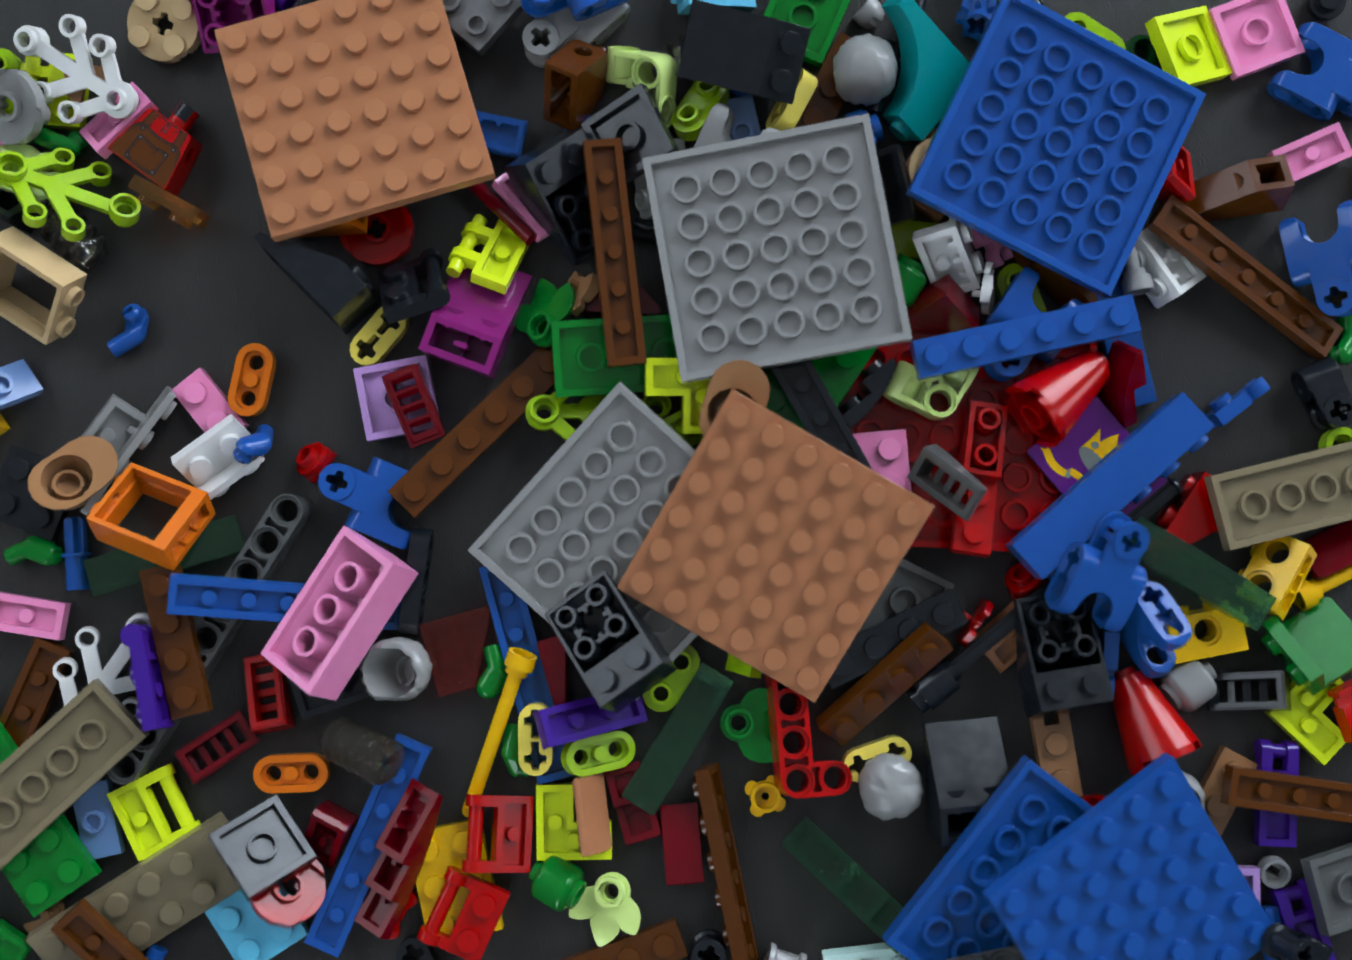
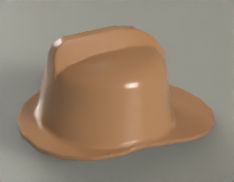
(742, 377)
(73, 473)

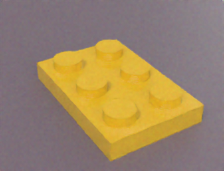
(447, 849)

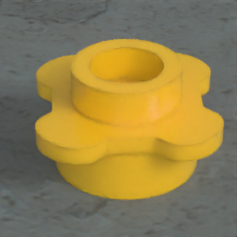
(758, 804)

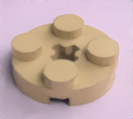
(146, 35)

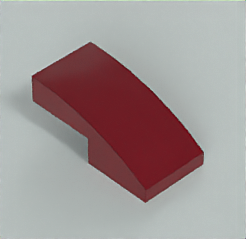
(1126, 375)
(634, 822)
(682, 844)

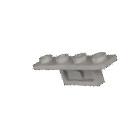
(127, 430)

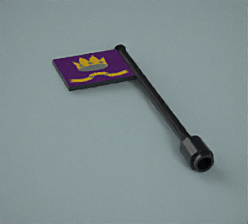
(1062, 465)

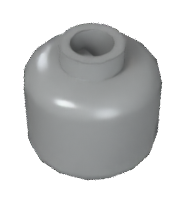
(1189, 685)

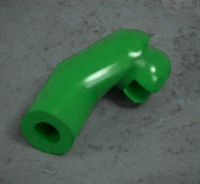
(53, 140)
(1343, 352)
(35, 549)
(494, 675)
(510, 751)

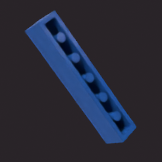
(1111, 484)

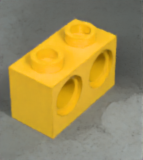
(1285, 576)

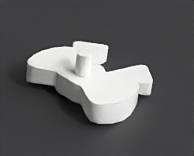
(987, 291)

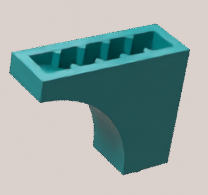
(927, 74)

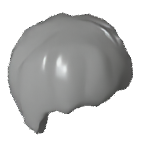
(865, 69)
(396, 669)
(890, 786)

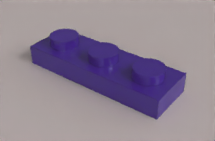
(583, 720)

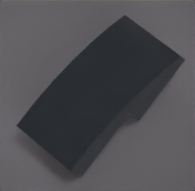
(876, 380)

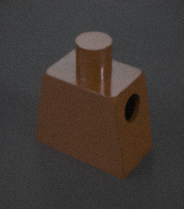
(574, 83)

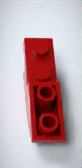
(983, 457)

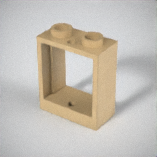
(22, 310)

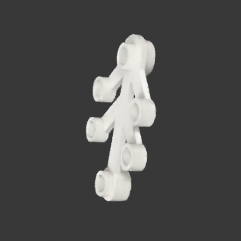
(80, 71)
(93, 665)

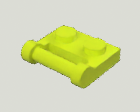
(142, 815)

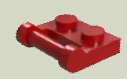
(510, 834)
(475, 920)

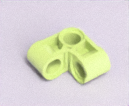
(635, 66)
(914, 395)

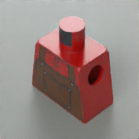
(161, 146)

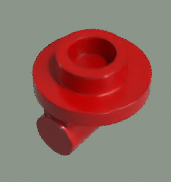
(313, 459)
(1021, 582)

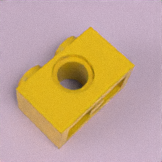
(1221, 637)

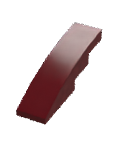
(402, 857)

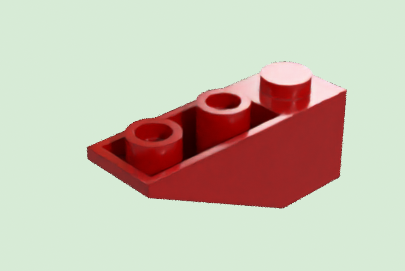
(1190, 513)

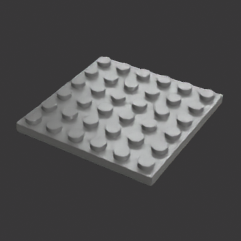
(777, 248)
(591, 510)

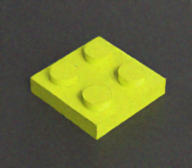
(1189, 46)

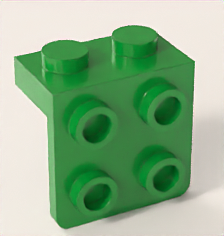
(1312, 644)

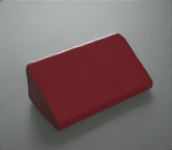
(1332, 550)

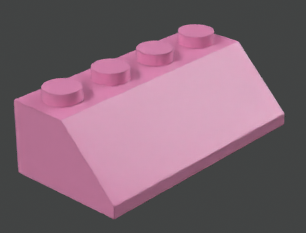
(338, 614)

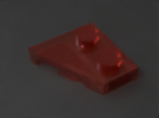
(456, 649)

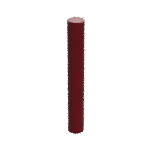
(504, 213)

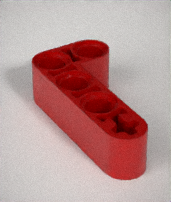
(802, 758)

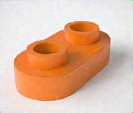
(248, 380)
(294, 773)

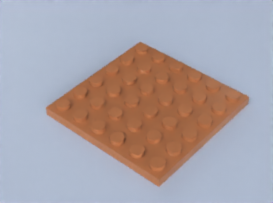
(352, 110)
(774, 545)

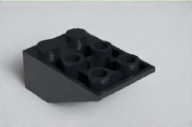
(555, 191)
(609, 643)
(1059, 658)
(961, 772)

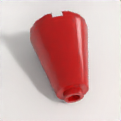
(1057, 396)
(1148, 722)

